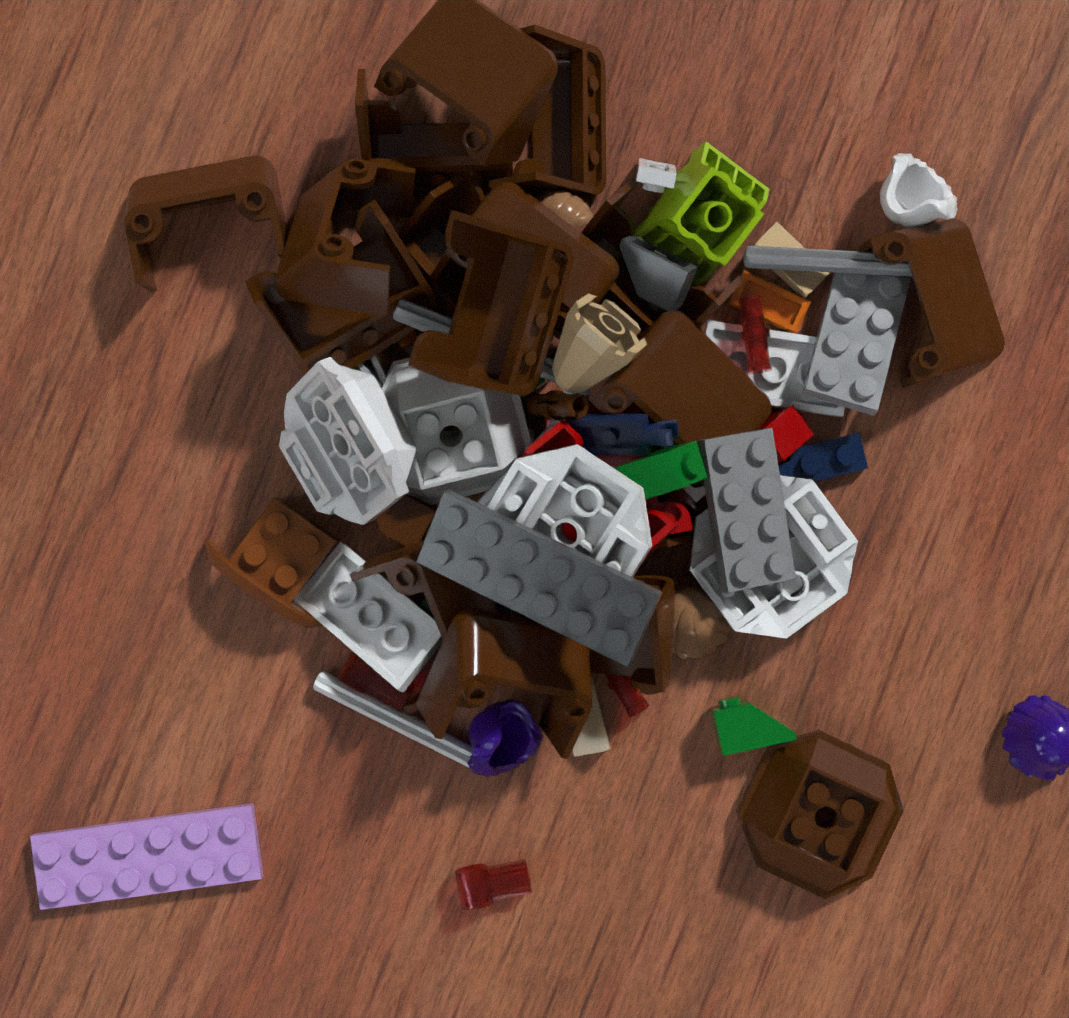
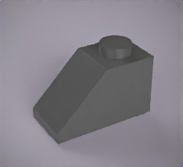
(657, 273)

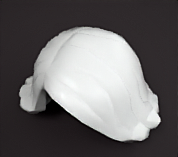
(915, 194)

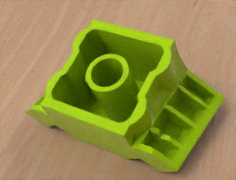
(706, 212)

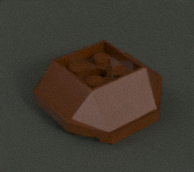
(782, 806)

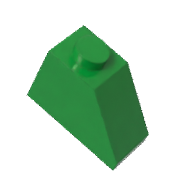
(666, 469)
(745, 727)

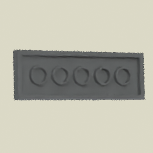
(539, 577)

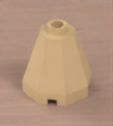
(594, 344)

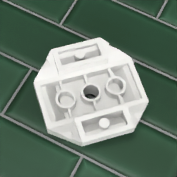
(489, 435)
(346, 443)
(582, 491)
(822, 564)

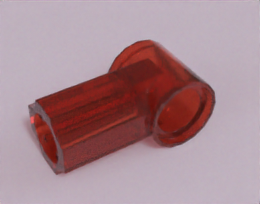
(364, 678)
(482, 884)

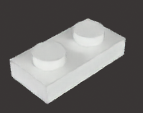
(655, 175)

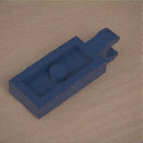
(623, 433)
(826, 459)

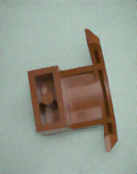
(277, 559)

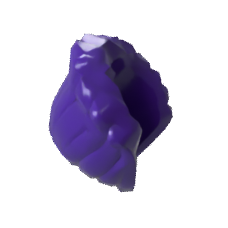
(1038, 737)
(502, 738)

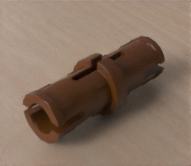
(556, 405)

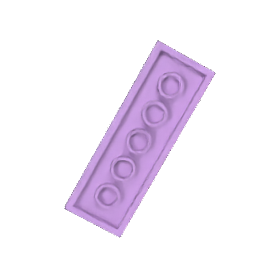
(146, 856)

